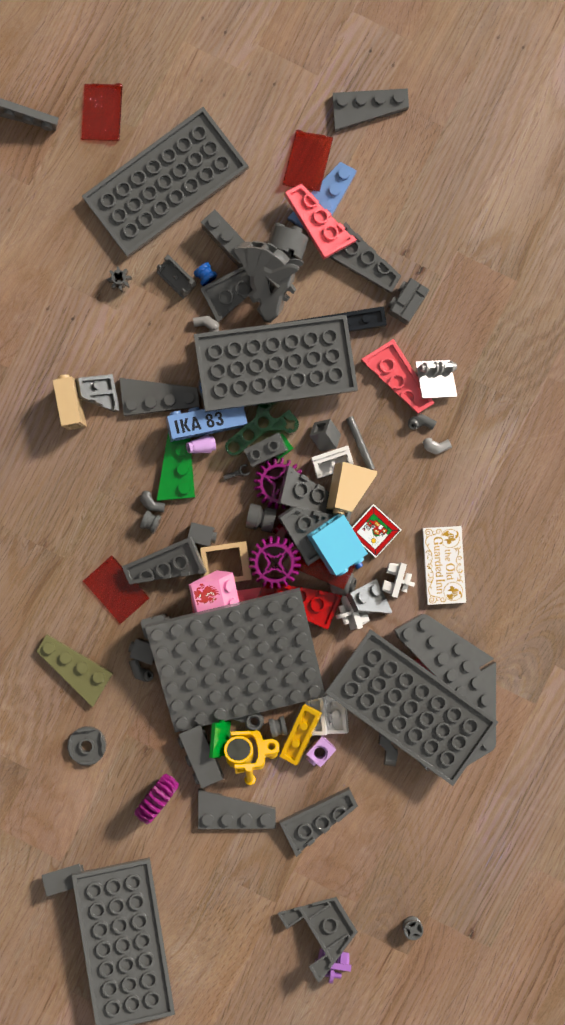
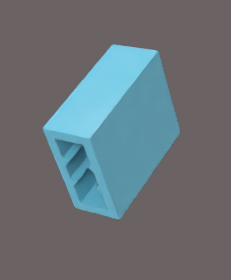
(337, 545)

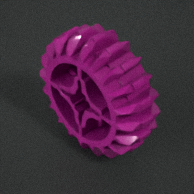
(263, 476)
(263, 574)
(156, 799)

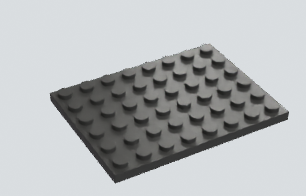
(236, 660)

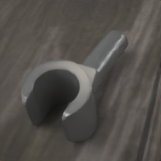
(237, 473)

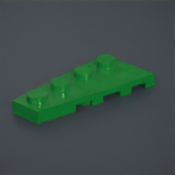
(176, 472)

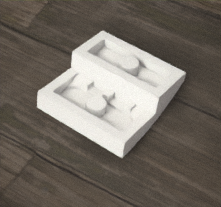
(333, 717)

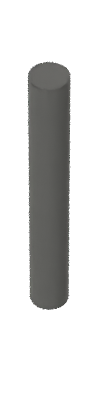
(360, 443)

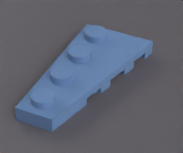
(331, 191)

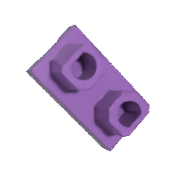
(341, 964)

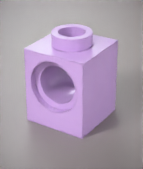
(321, 742)

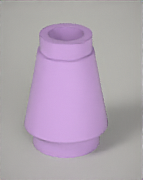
(203, 444)

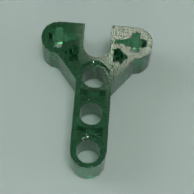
(275, 425)

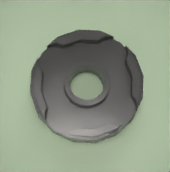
(89, 734)

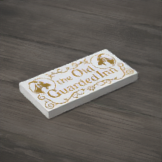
(444, 565)

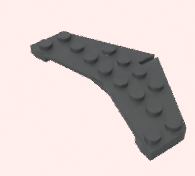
(454, 663)

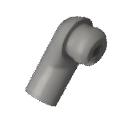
(206, 321)
(436, 448)

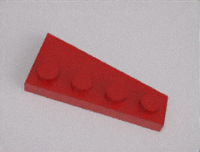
(318, 604)

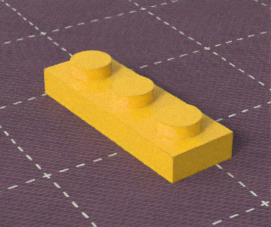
(300, 734)

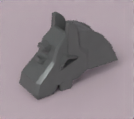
(270, 276)

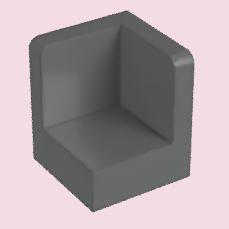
(325, 435)

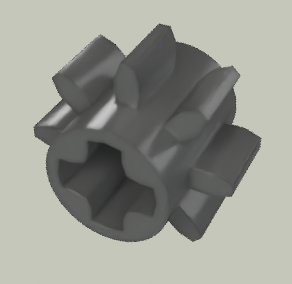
(121, 274)

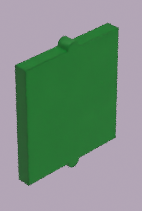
(219, 736)

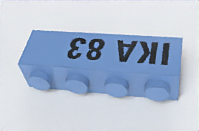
(200, 423)

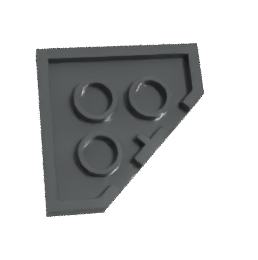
(299, 523)

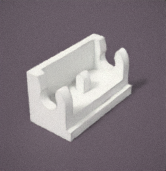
(325, 463)

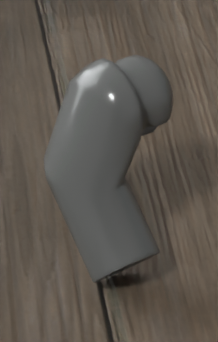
(420, 420)
(149, 503)
(140, 673)

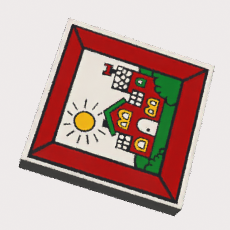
(375, 530)

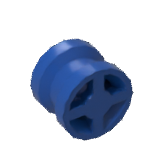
(205, 274)

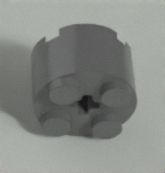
(289, 240)

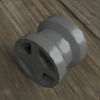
(150, 522)
(278, 727)
(412, 932)

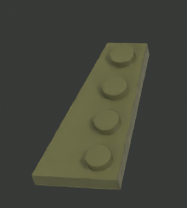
(79, 671)

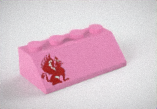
(213, 591)

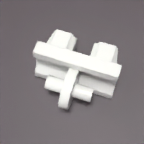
(393, 588)
(350, 617)

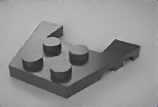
(330, 927)

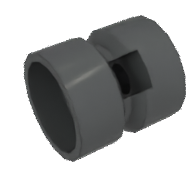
(261, 518)

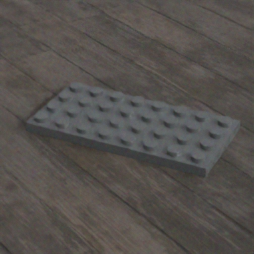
(165, 182)
(275, 363)
(411, 707)
(123, 943)

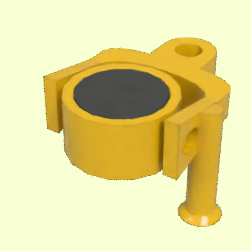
(240, 752)

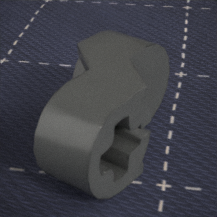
(391, 753)

